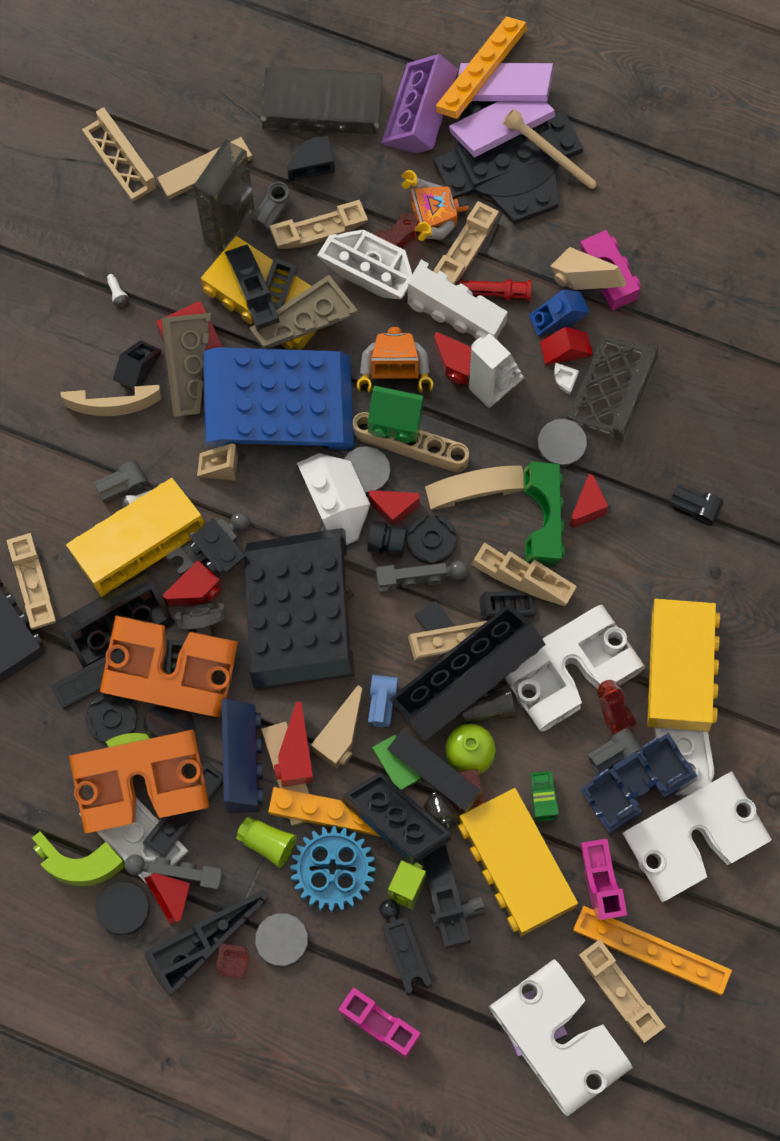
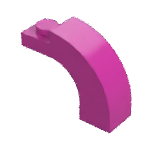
(601, 884)

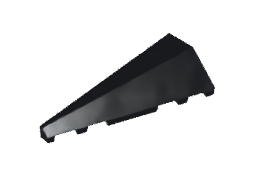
(183, 954)

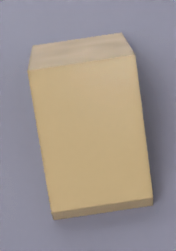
(219, 463)

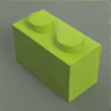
(407, 884)

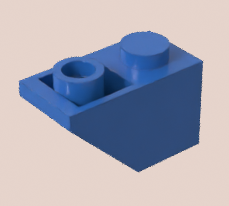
(559, 312)

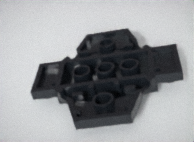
(513, 173)

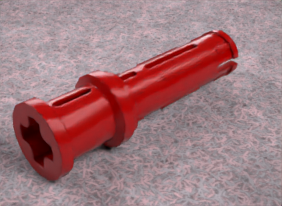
(507, 289)

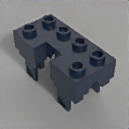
(616, 791)

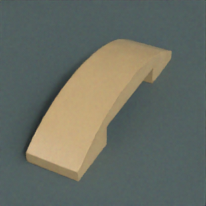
(317, 229)
(468, 242)
(112, 406)
(475, 484)
(31, 581)
(621, 992)

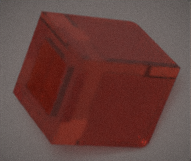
(232, 960)

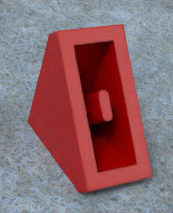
(565, 346)
(590, 504)
(394, 505)
(169, 894)

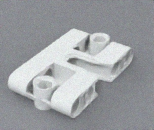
(577, 643)
(670, 840)
(559, 1066)

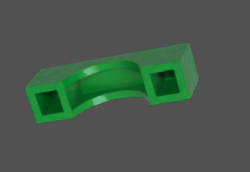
(543, 484)

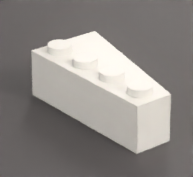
(454, 304)
(492, 370)

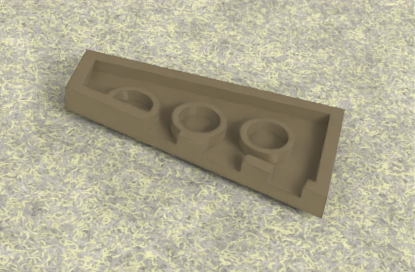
(309, 311)
(184, 346)

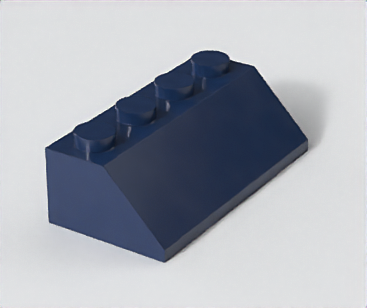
(240, 757)

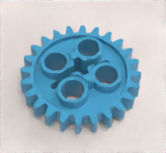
(331, 892)

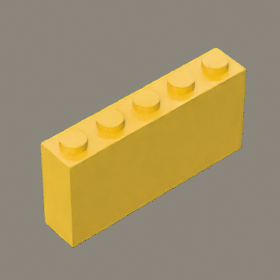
(220, 283)
(136, 537)
(683, 665)
(517, 862)

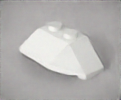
(368, 262)
(336, 493)

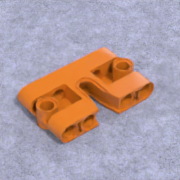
(142, 671)
(112, 773)

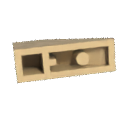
(585, 271)
(337, 737)

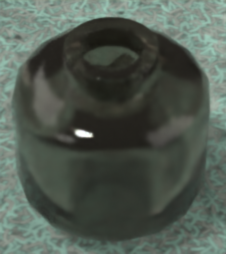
(442, 810)

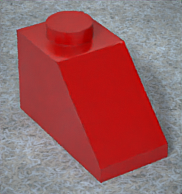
(454, 358)
(193, 587)

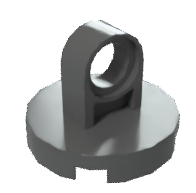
(201, 617)

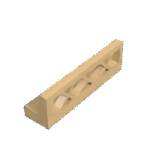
(124, 148)

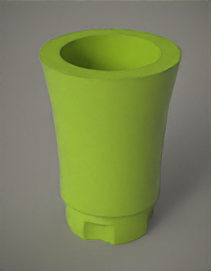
(267, 841)

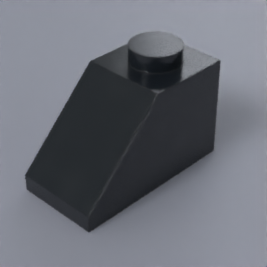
(311, 159)
(136, 364)

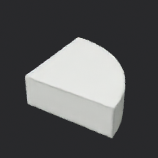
(565, 377)

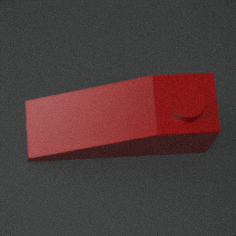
(294, 755)

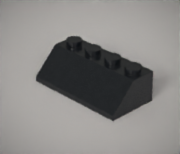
(91, 626)

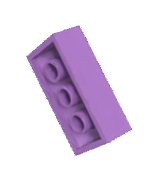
(414, 114)

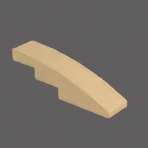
(526, 577)

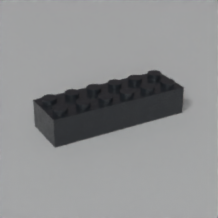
(467, 672)

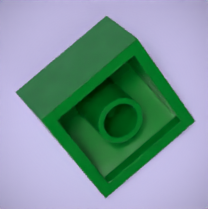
(395, 414)

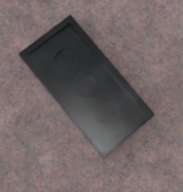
(396, 818)

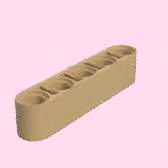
(420, 450)

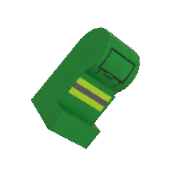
(543, 797)

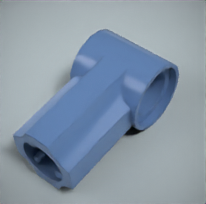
(381, 707)

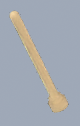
(515, 121)

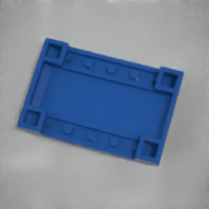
(277, 397)

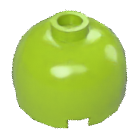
(470, 748)

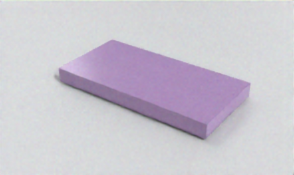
(516, 82)
(485, 128)

